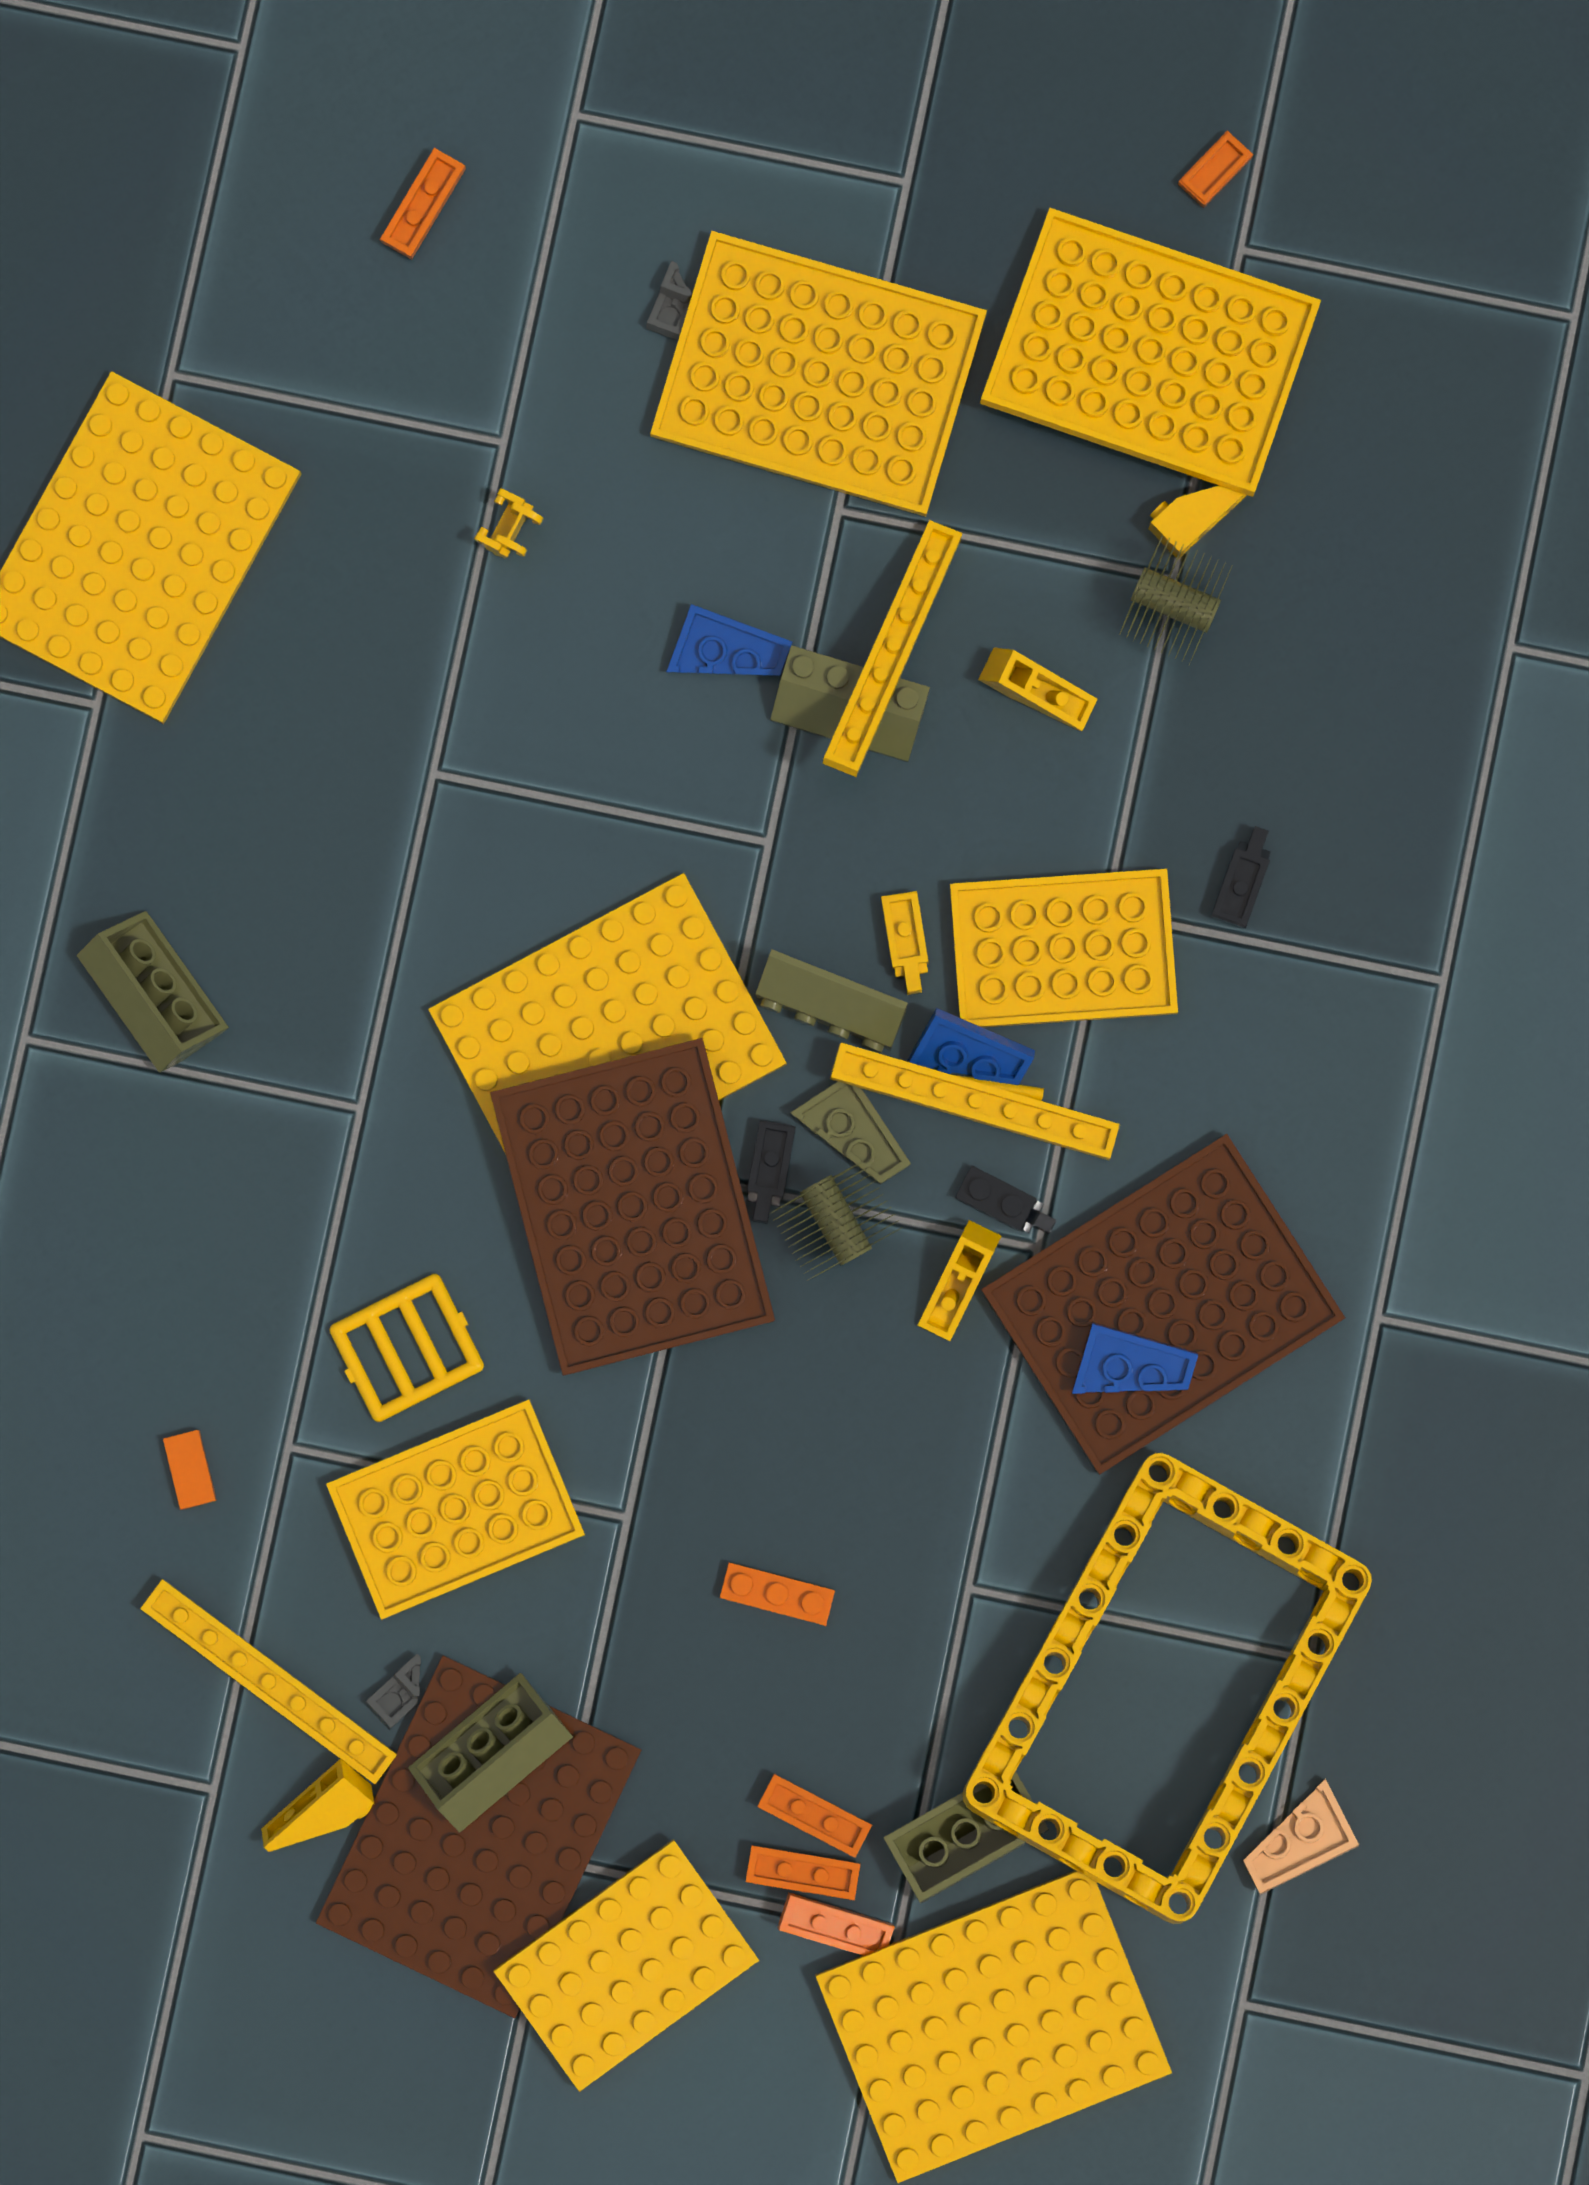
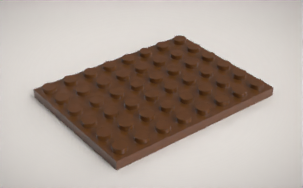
(632, 1206)
(1176, 1262)
(480, 1895)

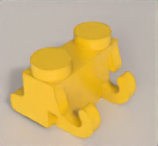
(509, 525)

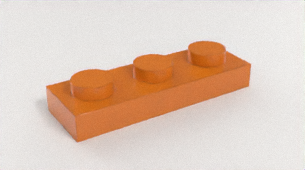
(423, 203)
(777, 1594)
(814, 1815)
(803, 1872)
(834, 1925)

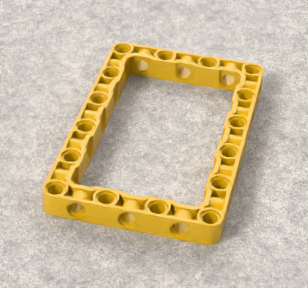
(1266, 1737)

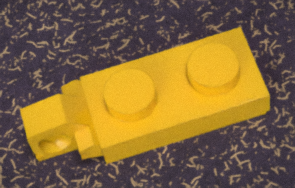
(906, 938)

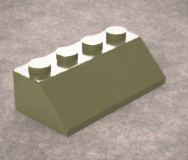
(818, 689)
(152, 990)
(831, 1001)
(490, 1752)
(952, 1843)

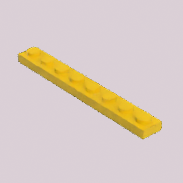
(892, 648)
(974, 1101)
(269, 1681)

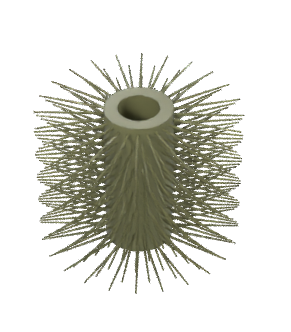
(1174, 599)
(835, 1219)

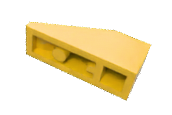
(1192, 516)
(1037, 687)
(959, 1280)
(323, 1807)

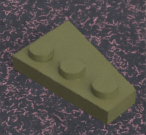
(855, 1129)

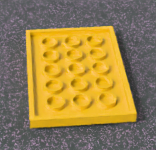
(1064, 948)
(455, 1509)
(626, 1965)

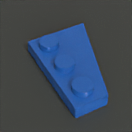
(725, 646)
(968, 1049)
(1130, 1362)

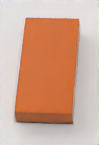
(1215, 169)
(189, 1469)

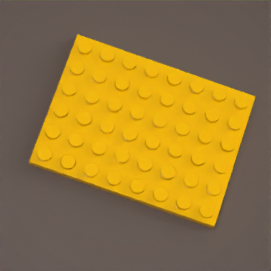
(1150, 352)
(818, 373)
(139, 546)
(608, 993)
(993, 2024)

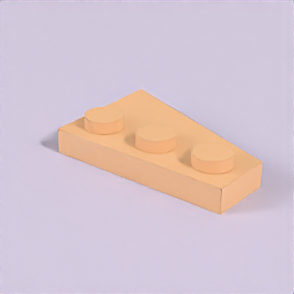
(1302, 1842)

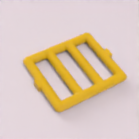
(409, 1394)

